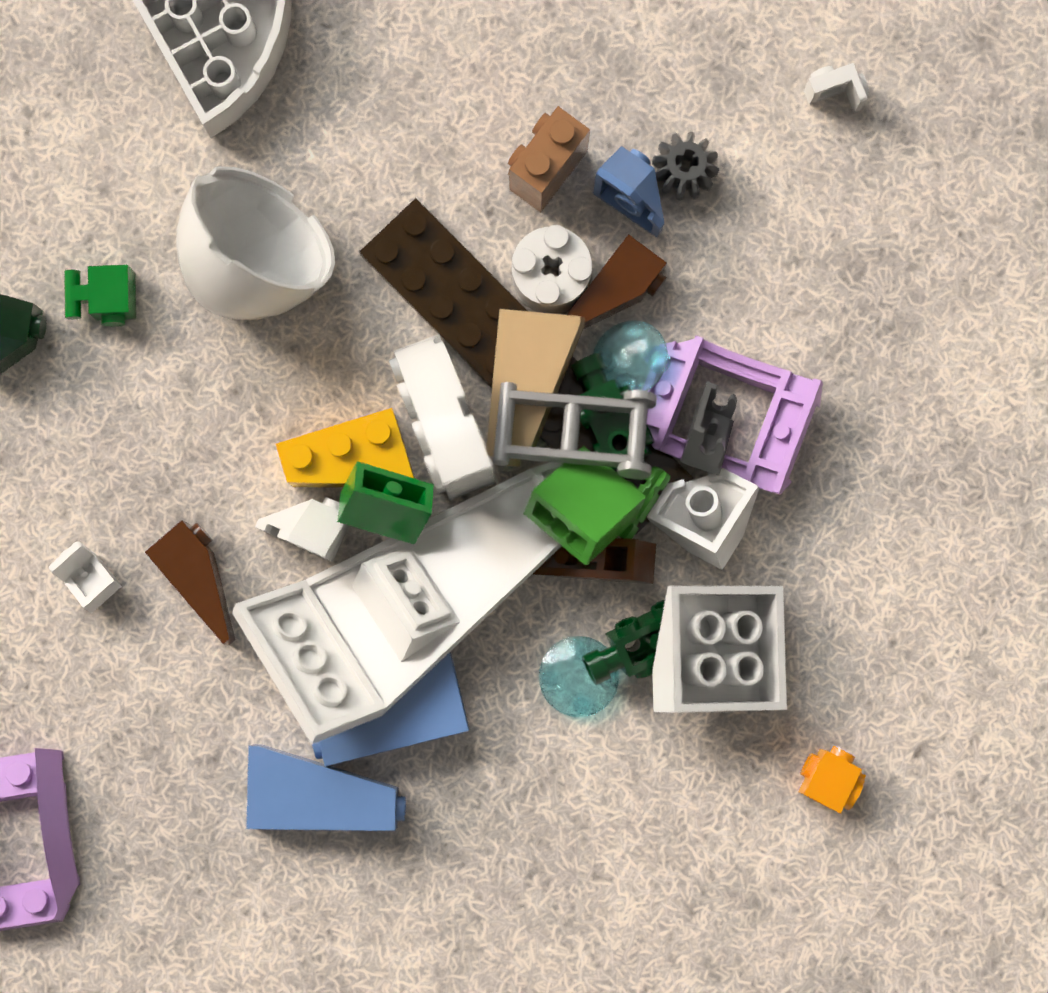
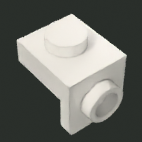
(830, 82)
(85, 576)

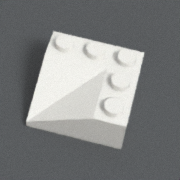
(721, 650)

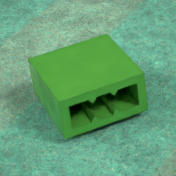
(584, 507)

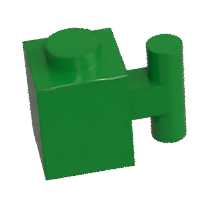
(108, 294)

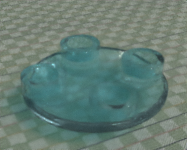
(634, 354)
(567, 682)

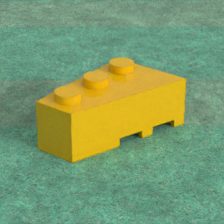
(330, 454)

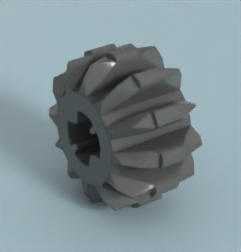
(700, 167)

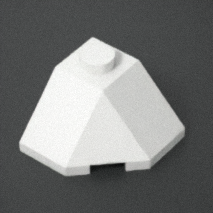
(706, 514)
(308, 526)

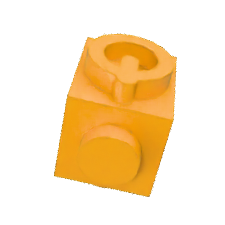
(832, 779)

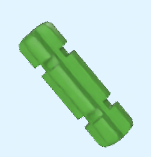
(656, 482)

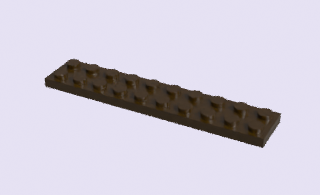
(463, 307)

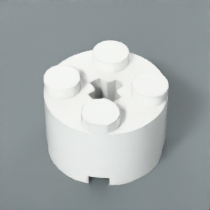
(554, 248)

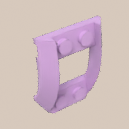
(783, 426)
(48, 899)

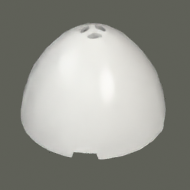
(249, 246)

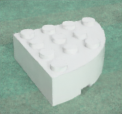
(220, 51)
(445, 426)

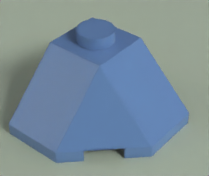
(631, 188)

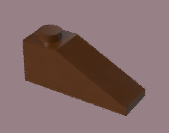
(621, 282)
(619, 562)
(193, 571)

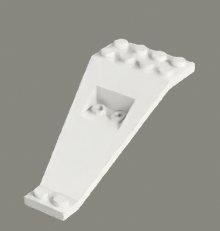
(352, 634)

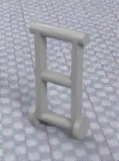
(634, 402)

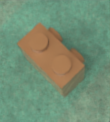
(548, 158)

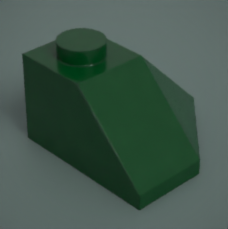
(19, 330)

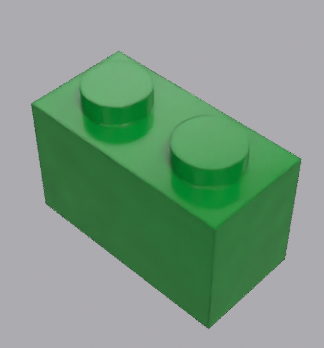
(385, 503)

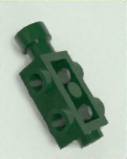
(610, 424)
(633, 660)

